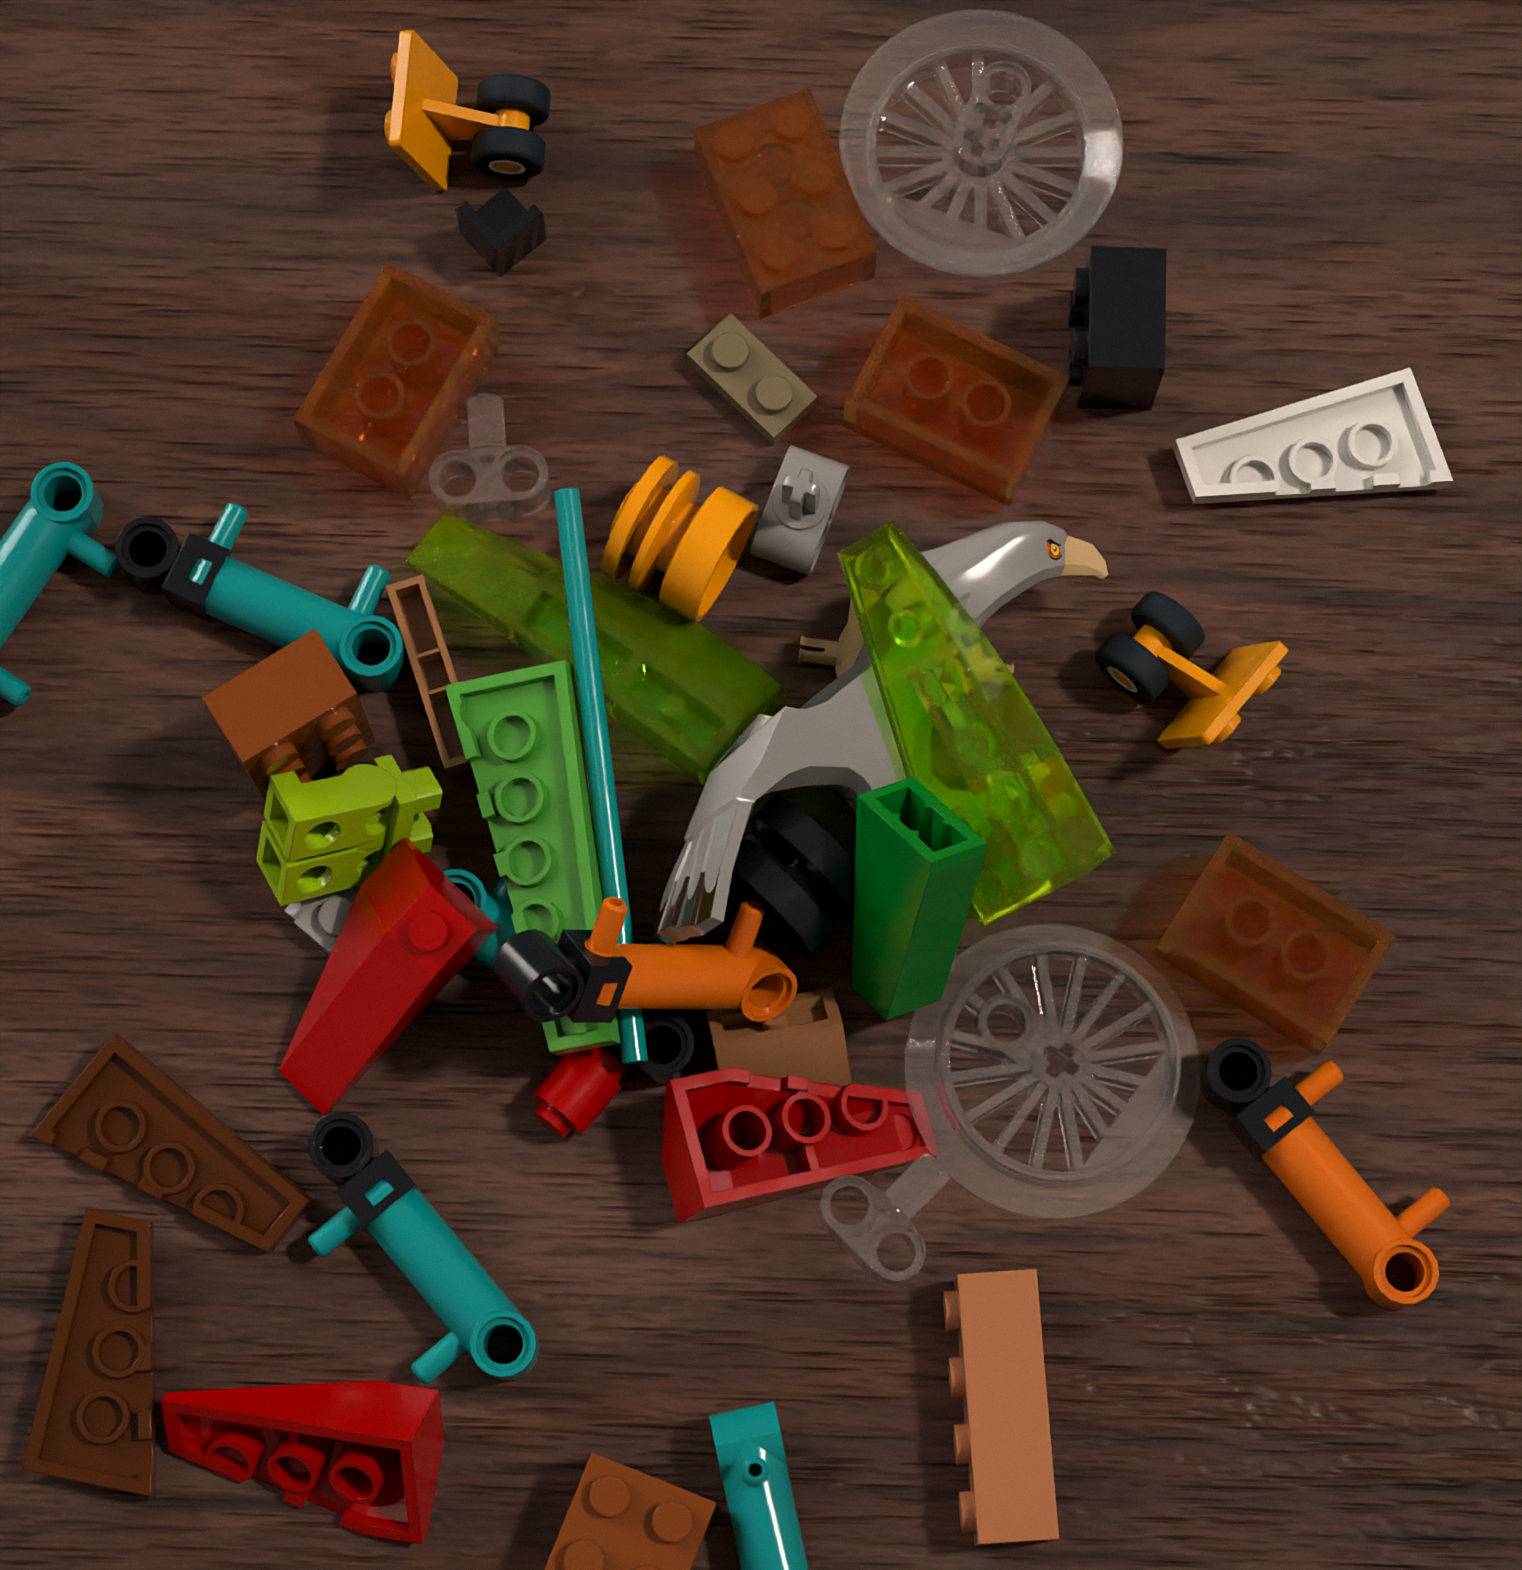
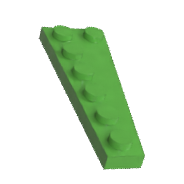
(535, 795)

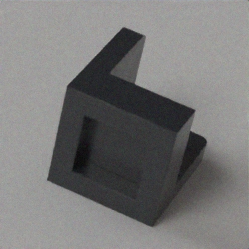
(502, 230)

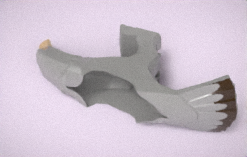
(843, 732)

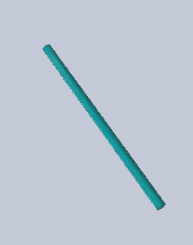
(596, 740)

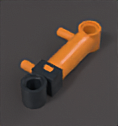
(595, 976)
(1280, 1129)

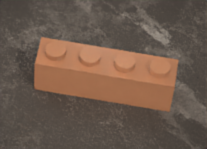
(1004, 1408)

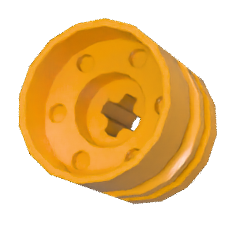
(671, 534)

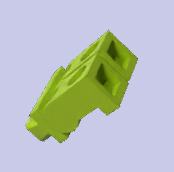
(341, 827)

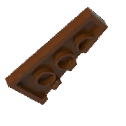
(160, 1138)
(100, 1373)

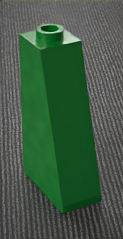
(910, 895)

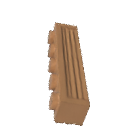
(430, 665)

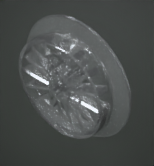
(1005, 57)
(1145, 1128)

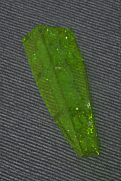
(657, 668)
(969, 728)

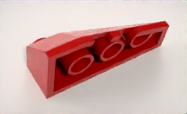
(389, 962)
(764, 1138)
(341, 1445)

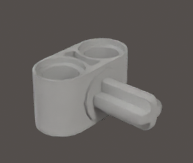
(800, 510)

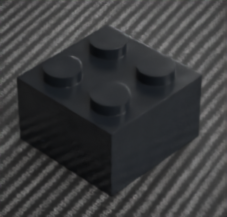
(1118, 327)

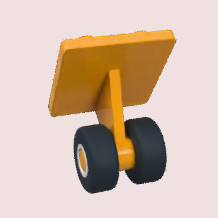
(428, 120)
(1161, 652)

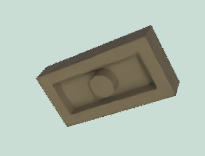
(752, 379)

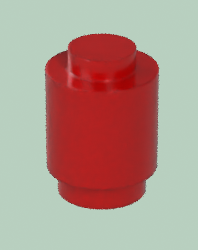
(578, 1091)

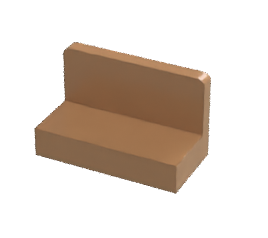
(799, 1042)

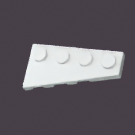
(1328, 445)

